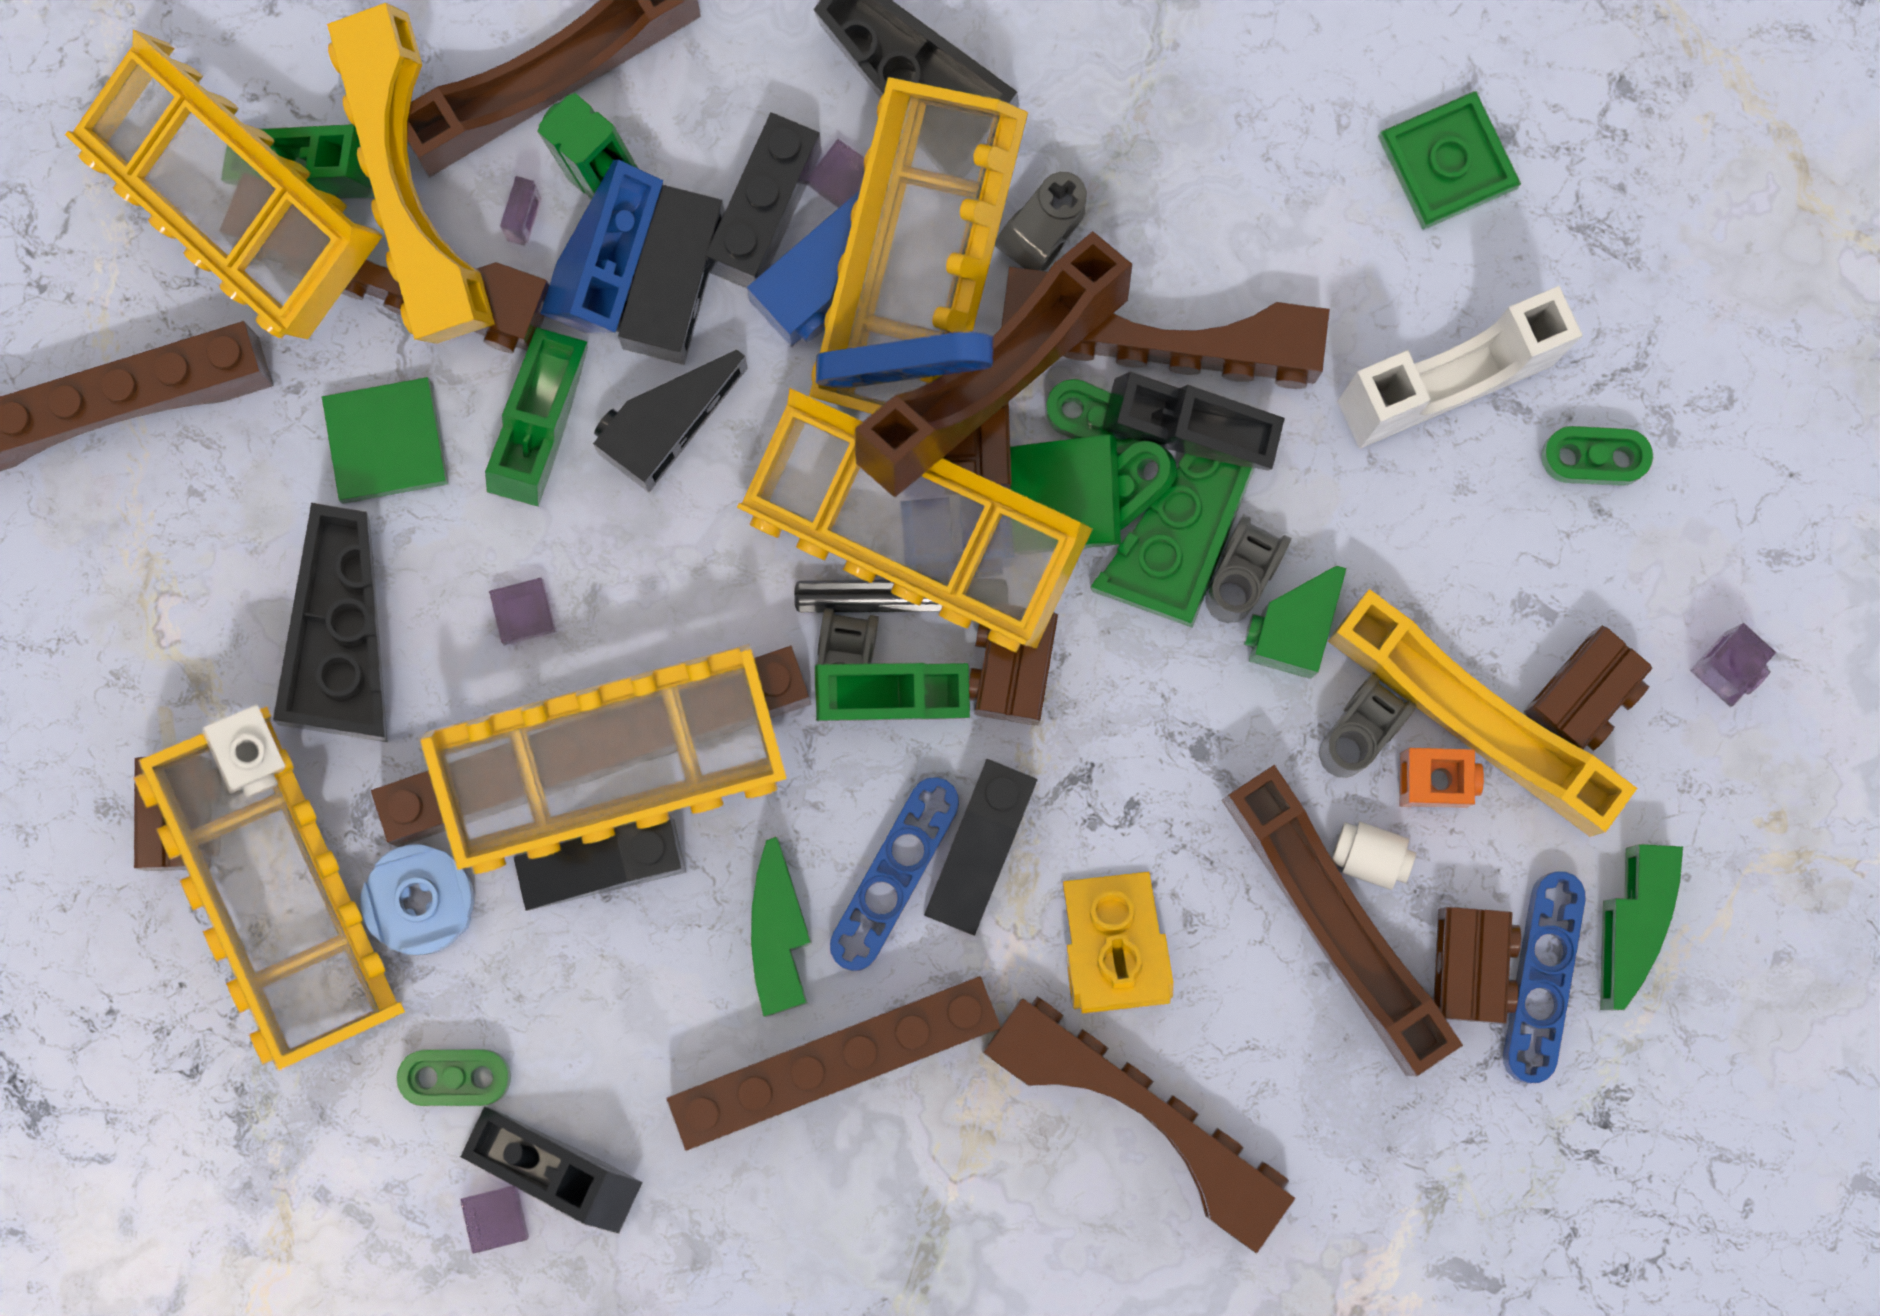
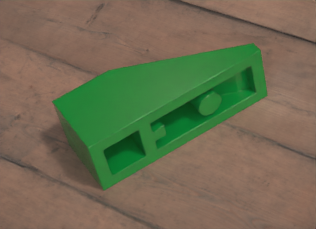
(328, 155)

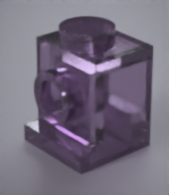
(1735, 664)

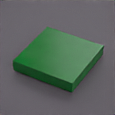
(1449, 160)
(384, 440)
(1075, 480)

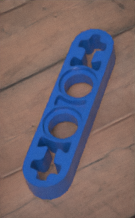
(905, 360)
(900, 877)
(1553, 979)

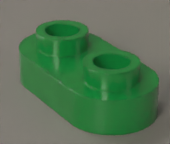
(1093, 405)
(1594, 455)
(1134, 490)
(454, 1077)

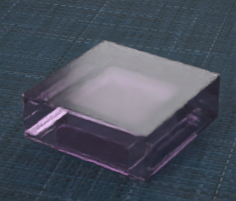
(838, 174)
(521, 211)
(522, 611)
(494, 1219)

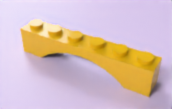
(379, 71)
(1538, 760)

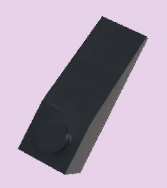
(660, 423)
(980, 847)
(601, 866)
(551, 1171)

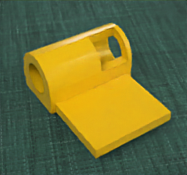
(1115, 944)

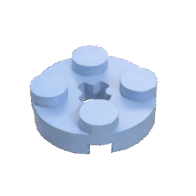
(390, 884)

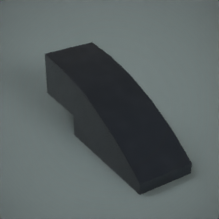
(1192, 421)

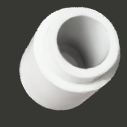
(1373, 855)

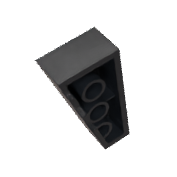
(333, 642)

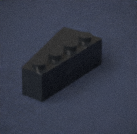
(892, 43)

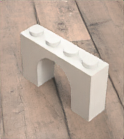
(1403, 394)

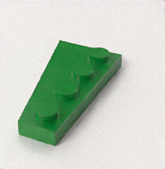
(1178, 542)

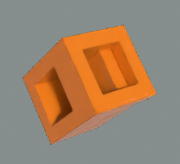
(1459, 765)

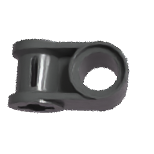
(1038, 229)
(1248, 562)
(846, 639)
(1370, 721)

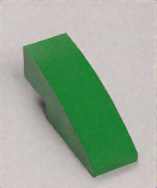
(535, 417)
(892, 691)
(1638, 923)
(775, 932)

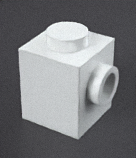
(244, 752)

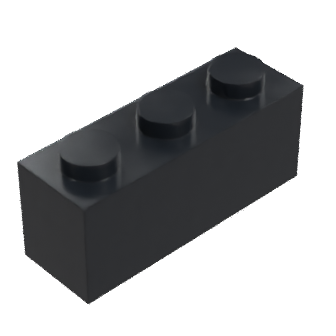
(764, 201)
(670, 276)

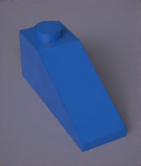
(603, 252)
(803, 281)

